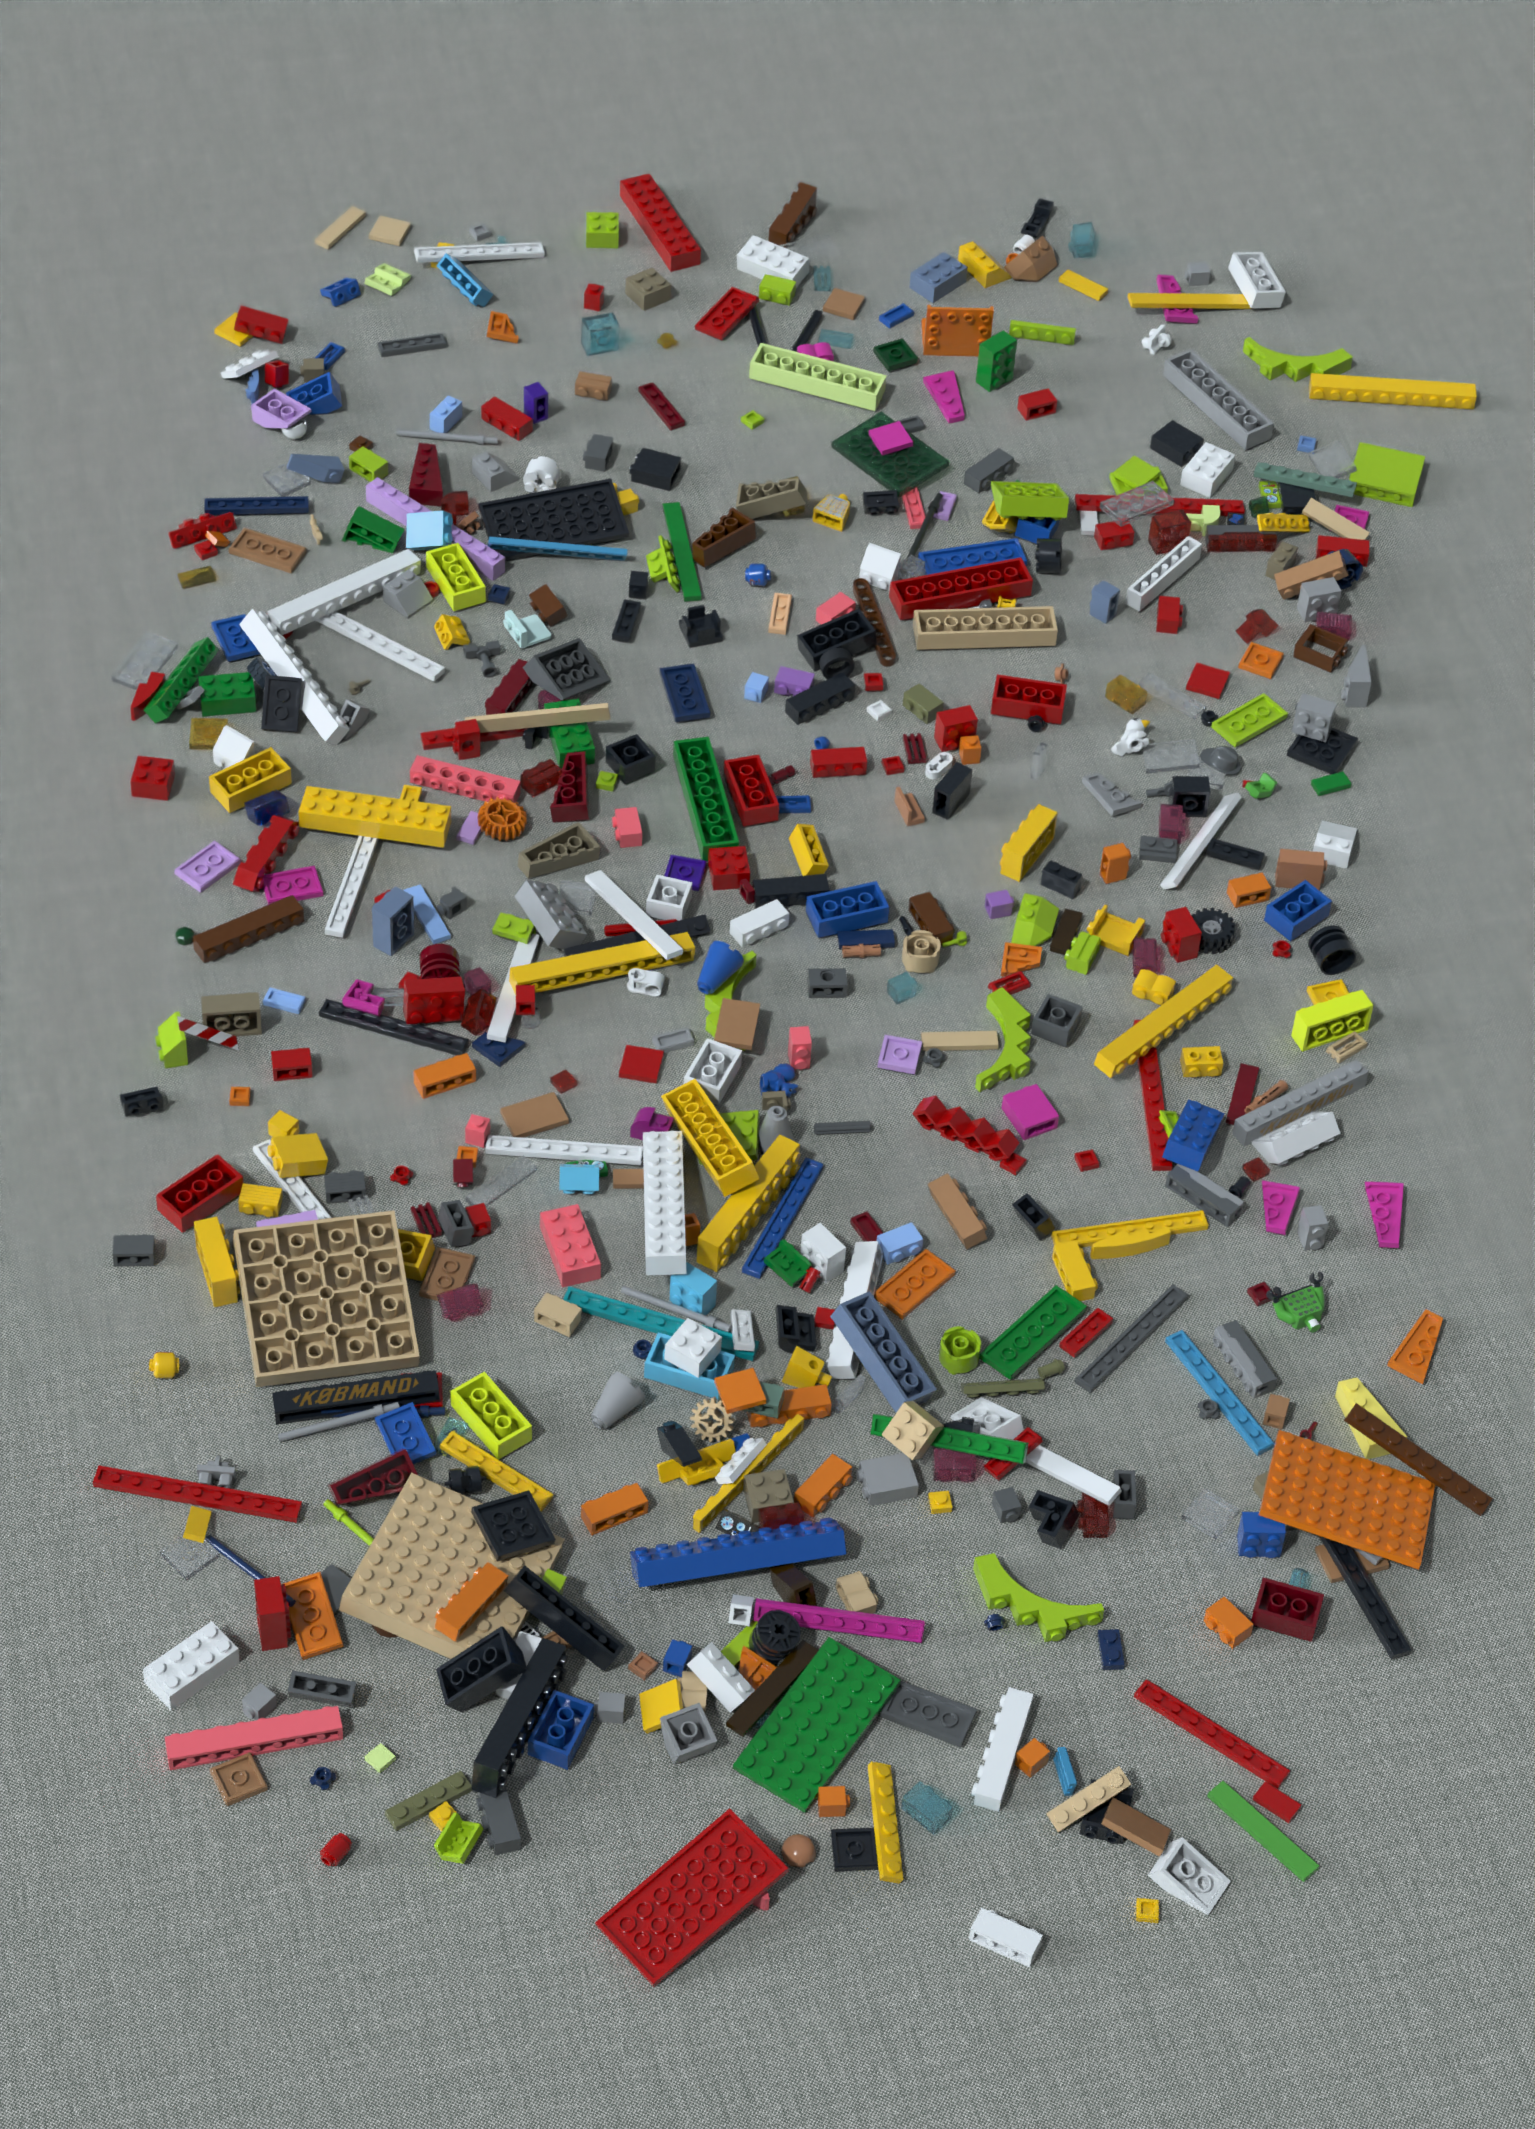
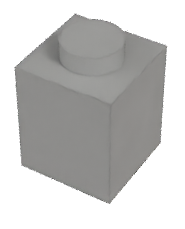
(1197, 273)
(259, 1702)
(610, 1707)

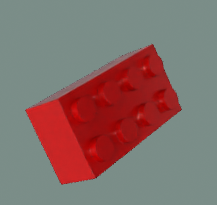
(1027, 698)
(751, 790)
(199, 1193)

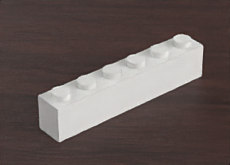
(1163, 573)
(1003, 1749)

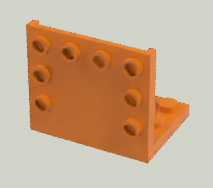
(955, 330)

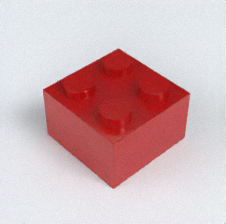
(954, 724)
(152, 778)
(728, 867)
(1181, 934)

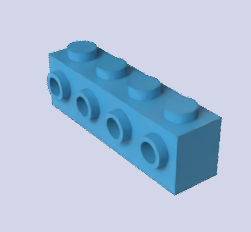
(464, 280)

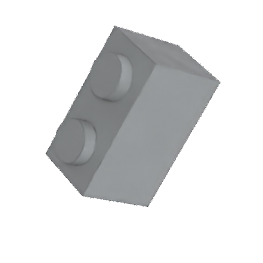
(1312, 1227)

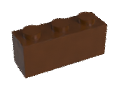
(930, 917)

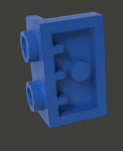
(341, 291)

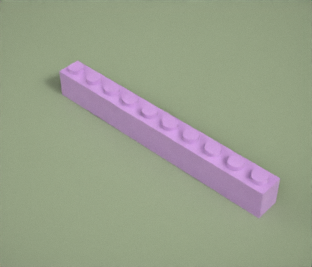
(399, 505)

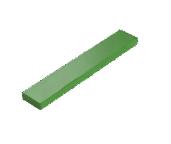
(1263, 1831)

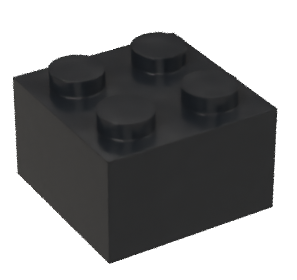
(630, 758)
(1192, 793)

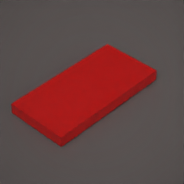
(727, 313)

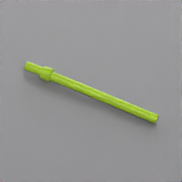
(342, 1516)

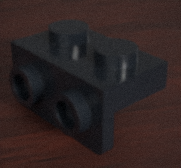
(880, 502)
(141, 1101)

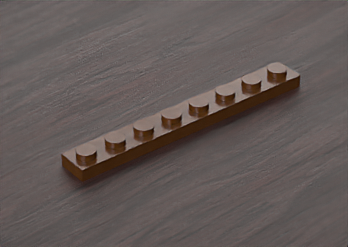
(1418, 1459)

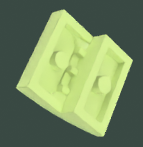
(387, 279)

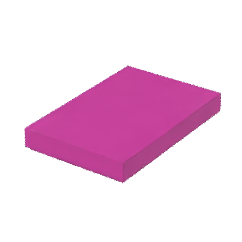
(300, 882)

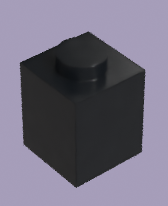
(638, 584)

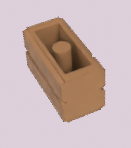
(593, 385)

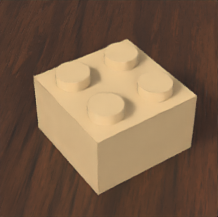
(912, 1430)

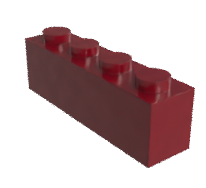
(510, 691)

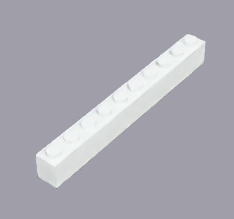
(342, 592)
(285, 663)

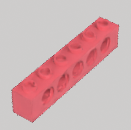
(463, 780)

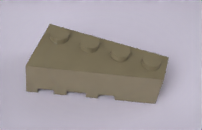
(770, 497)
(560, 851)

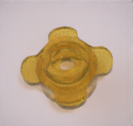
(666, 340)

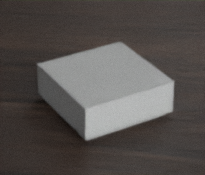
(480, 232)

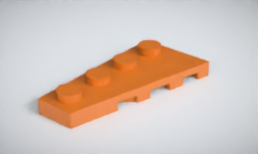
(1417, 1348)

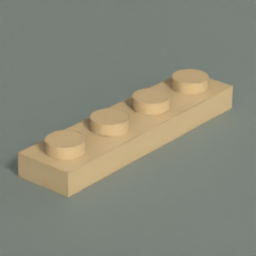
(1088, 1799)

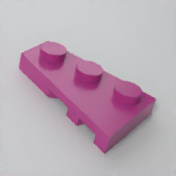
(1278, 1205)

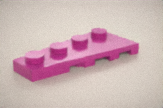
(1168, 284)
(945, 393)
(1386, 1210)

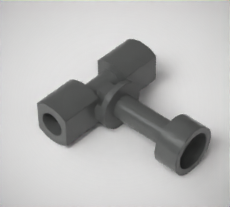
(483, 654)

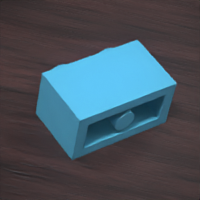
(579, 1177)

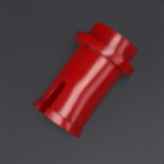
(810, 1279)

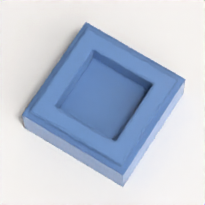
(1306, 444)

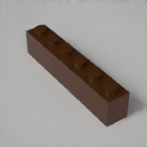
(248, 929)

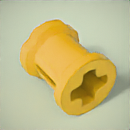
(1003, 603)

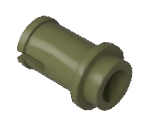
(1051, 1369)

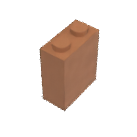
(1300, 865)

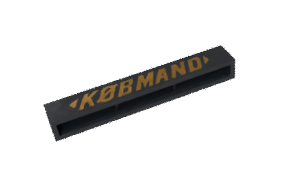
(355, 1396)

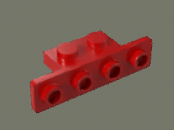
(195, 530)

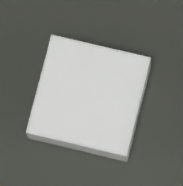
(879, 710)

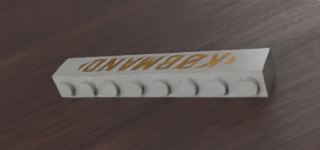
(1300, 1102)

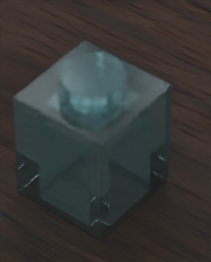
(902, 987)

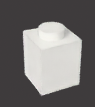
(741, 1610)

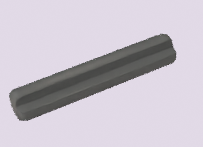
(842, 1127)

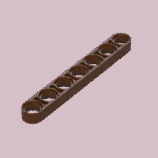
(874, 615)

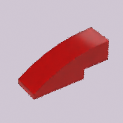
(145, 693)

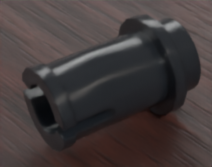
(1240, 1186)

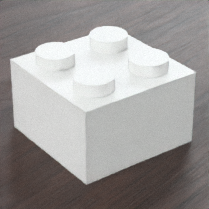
(668, 898)
(823, 1252)
(693, 1347)

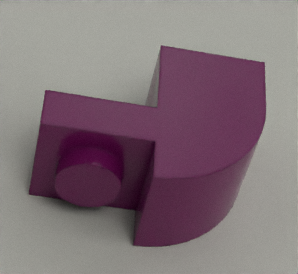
(647, 1121)

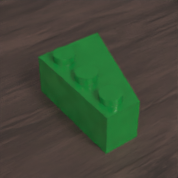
(373, 530)

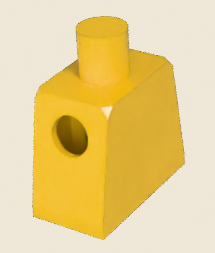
(805, 1370)

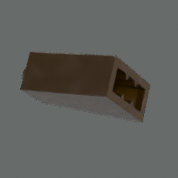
(792, 1585)

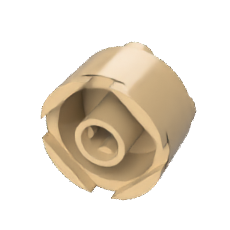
(921, 952)

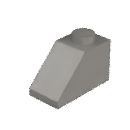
(355, 716)

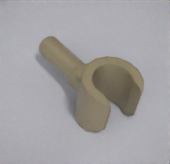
(354, 687)

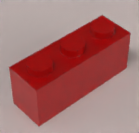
(261, 324)
(506, 418)
(1357, 547)
(838, 762)

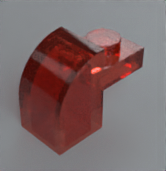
(455, 503)
(1256, 622)

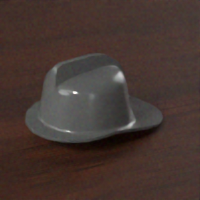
(1222, 758)

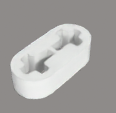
(935, 763)

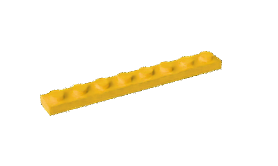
(728, 1492)

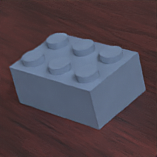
(938, 277)
(393, 921)

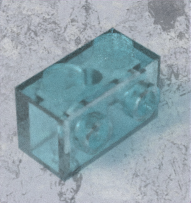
(1082, 240)
(927, 1807)

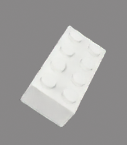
(763, 257)
(1256, 280)
(191, 1665)

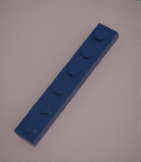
(257, 505)

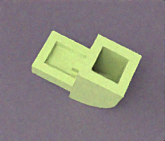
(1209, 516)

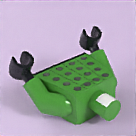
(1300, 1306)

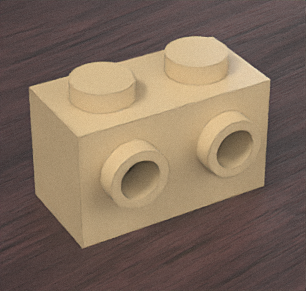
(557, 1314)

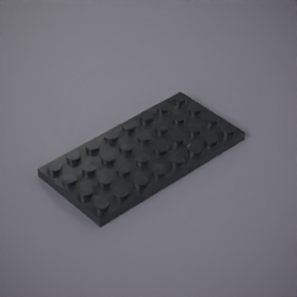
(567, 515)

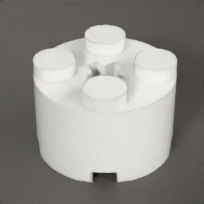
(541, 475)

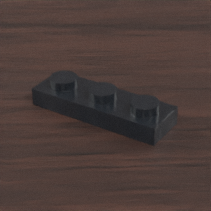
(626, 620)
(1235, 854)

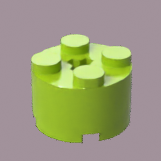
(959, 1350)

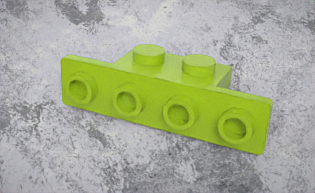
(661, 564)

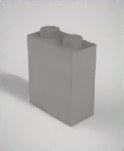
(887, 1479)

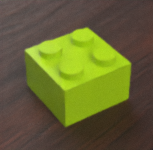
(602, 230)

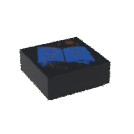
(1235, 519)

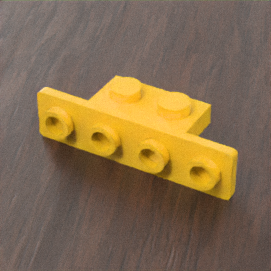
(1282, 523)
(709, 1467)

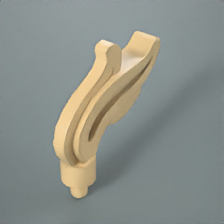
(315, 530)

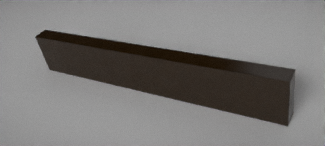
(771, 1689)

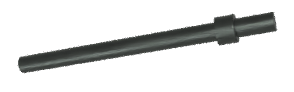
(933, 508)

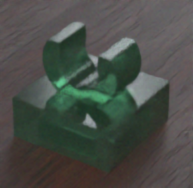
(1258, 506)

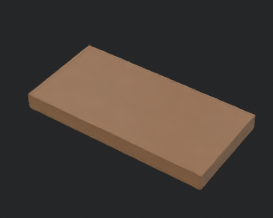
(267, 550)

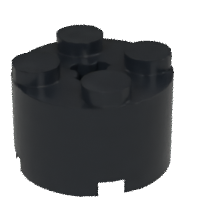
(1048, 555)

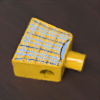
(832, 512)

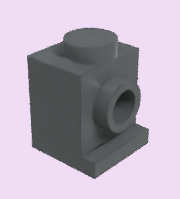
(452, 903)

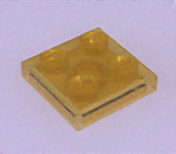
(205, 732)

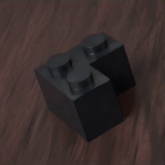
(1056, 1517)

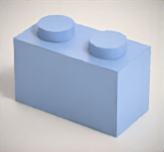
(446, 415)
(900, 1243)

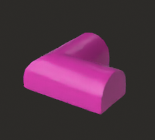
(361, 999)

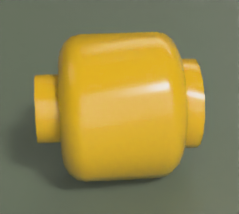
(164, 1365)

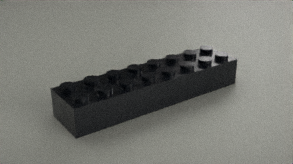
(519, 1718)

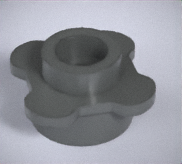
(934, 1057)
(1206, 1405)

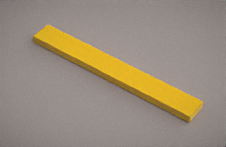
(1188, 300)
(1091, 1234)

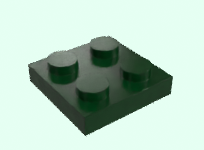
(895, 354)

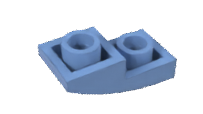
(253, 386)

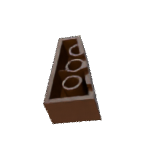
(723, 538)

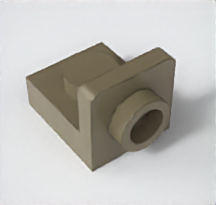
(775, 1098)

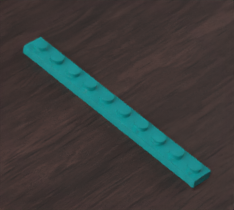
(643, 1318)

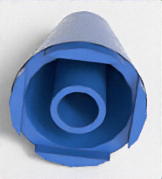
(718, 966)

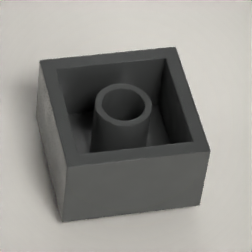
(1056, 1020)

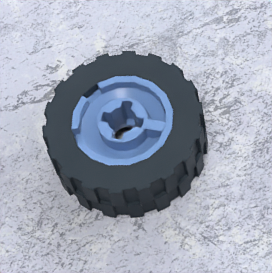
(259, 669)

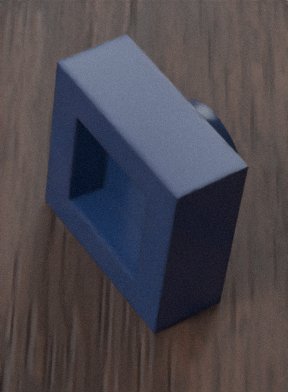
(499, 594)

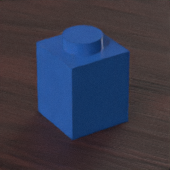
(677, 1657)

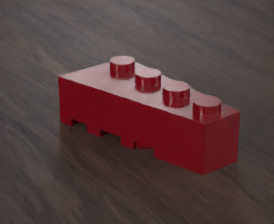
(426, 480)
(571, 796)
(375, 1479)

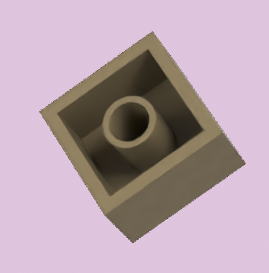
(648, 289)
(766, 1490)

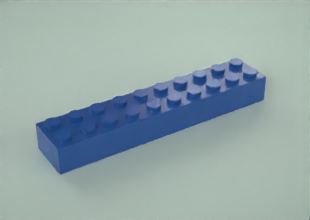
(737, 1552)

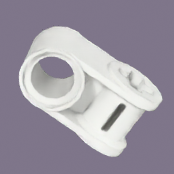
(647, 983)

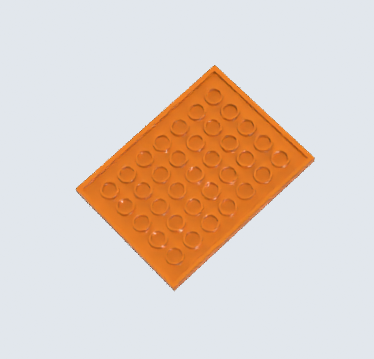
(1347, 1499)

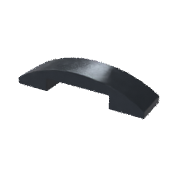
(1039, 218)

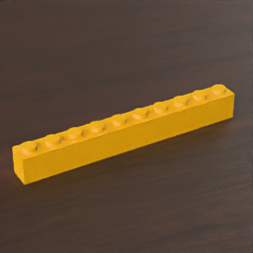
(1392, 391)
(597, 964)
(1163, 1021)

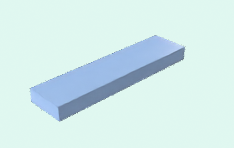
(428, 915)

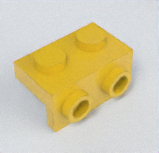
(451, 631)

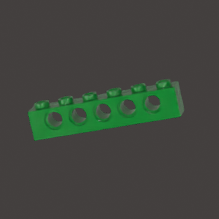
(181, 680)

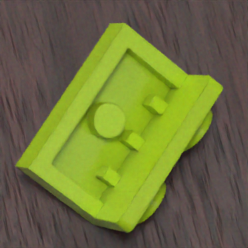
(513, 928)
(457, 1839)

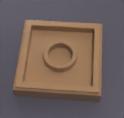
(843, 303)
(238, 1779)

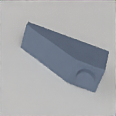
(317, 467)

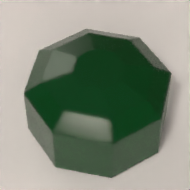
(184, 935)

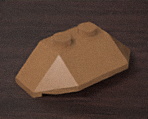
(1033, 261)

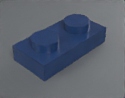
(1110, 1649)

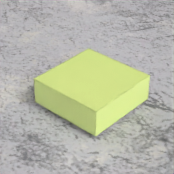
(380, 1758)

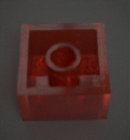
(1168, 531)

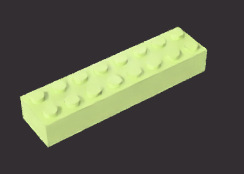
(817, 376)

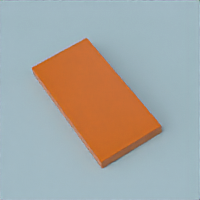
(914, 1283)
(312, 1616)

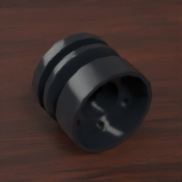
(1332, 950)
(769, 1644)

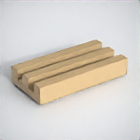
(1349, 1049)

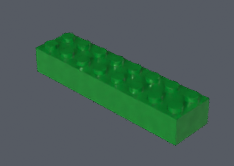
(704, 795)

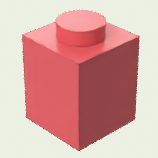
(477, 1130)

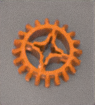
(502, 819)

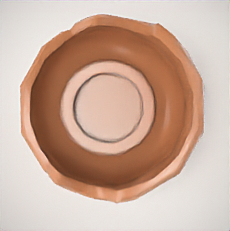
(798, 1850)

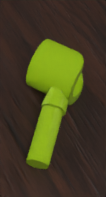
(961, 940)

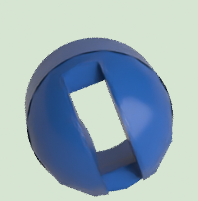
(822, 743)

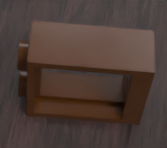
(1325, 639)

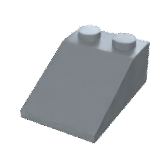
(1358, 681)

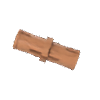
(861, 950)

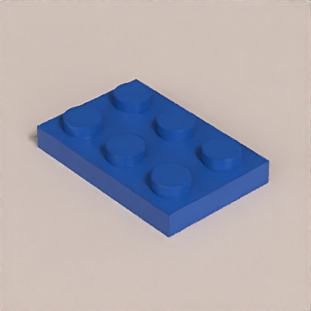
(233, 638)
(405, 1430)

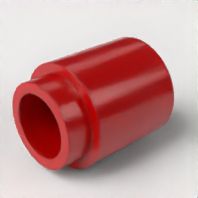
(335, 1849)

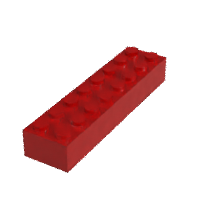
(660, 222)
(961, 587)

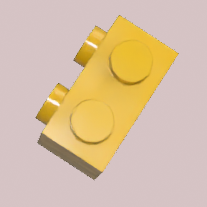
(1201, 1061)

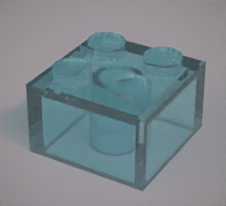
(600, 334)

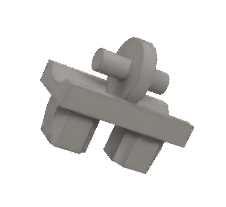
(216, 1471)

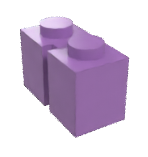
(792, 681)

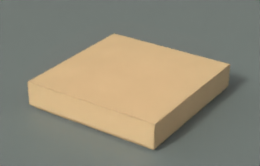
(389, 230)

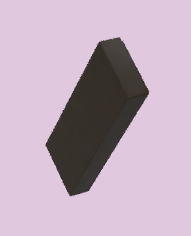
(1066, 931)

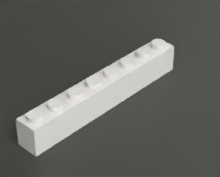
(861, 1278)

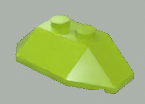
(1034, 920)

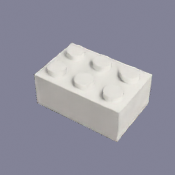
(1207, 469)
(715, 1069)

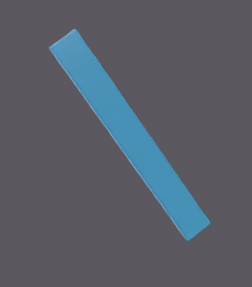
(557, 548)
(1219, 1392)

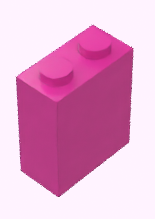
(1030, 1112)

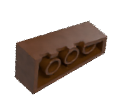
(794, 215)

